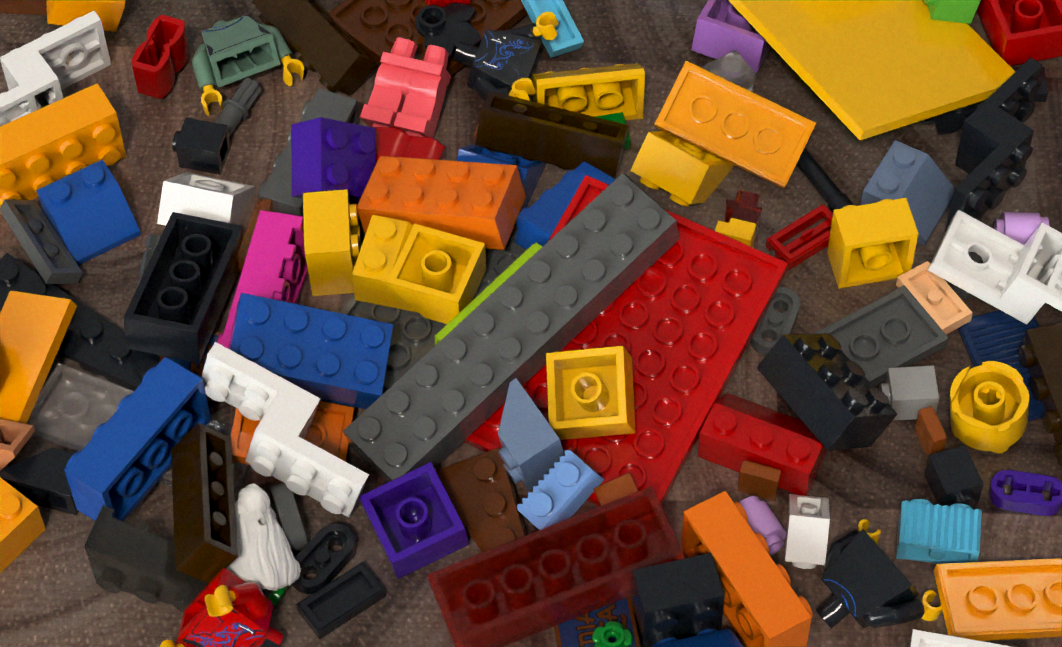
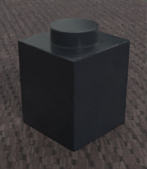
(202, 146)
(953, 477)

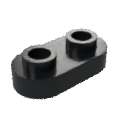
(323, 562)

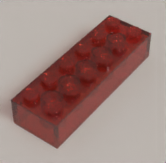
(553, 572)

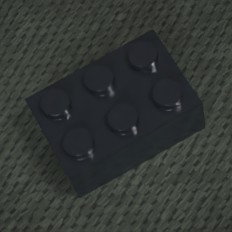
(827, 390)

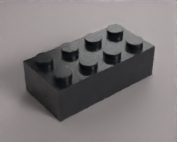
(184, 288)

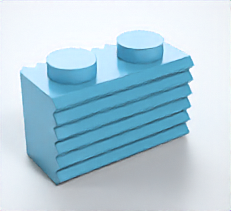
(938, 532)

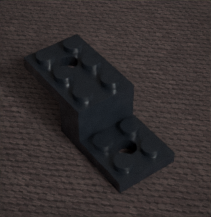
(996, 144)

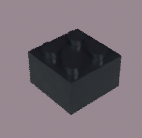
(676, 599)

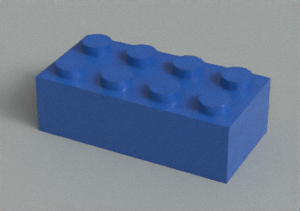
(314, 348)
(137, 441)

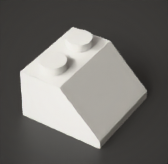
(204, 198)

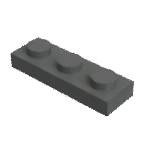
(40, 241)

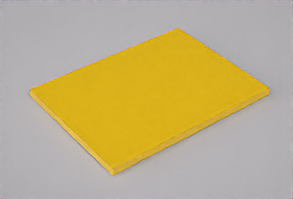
(879, 58)

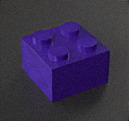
(332, 157)
(414, 520)

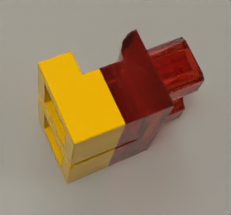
(742, 219)

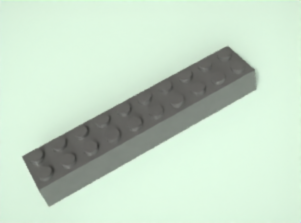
(512, 331)

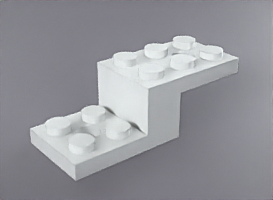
(42, 68)
(1012, 274)
(279, 440)

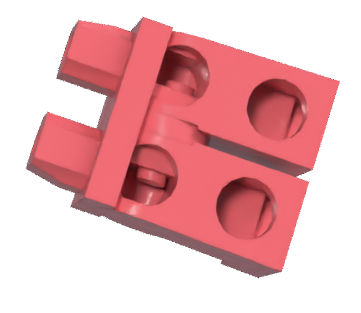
(408, 90)

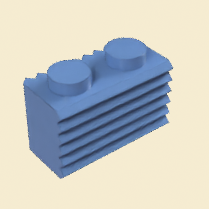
(560, 492)

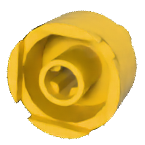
(989, 406)

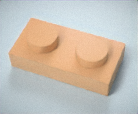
(936, 297)

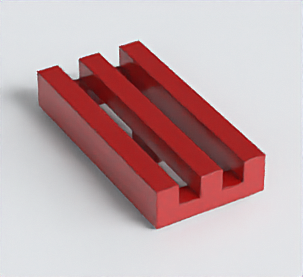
(808, 243)

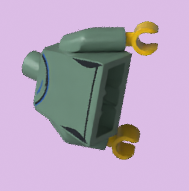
(238, 51)

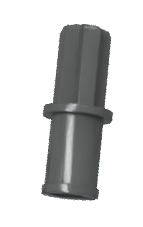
(236, 107)

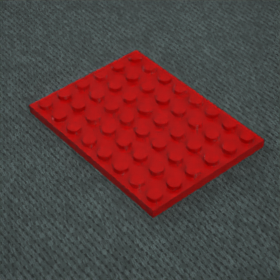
(685, 336)

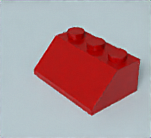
(755, 433)

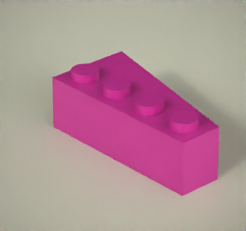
(273, 264)

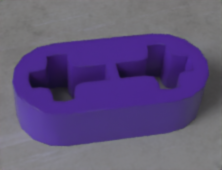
(1026, 492)

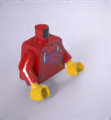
(228, 616)

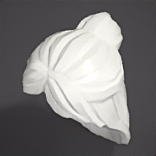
(261, 543)

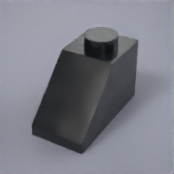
(43, 479)

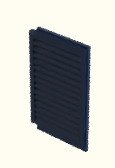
(997, 338)

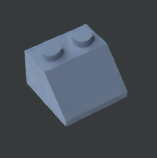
(912, 176)
(526, 439)

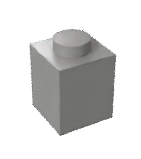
(911, 390)

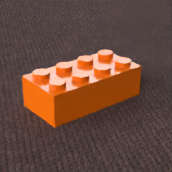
(447, 196)
(756, 590)

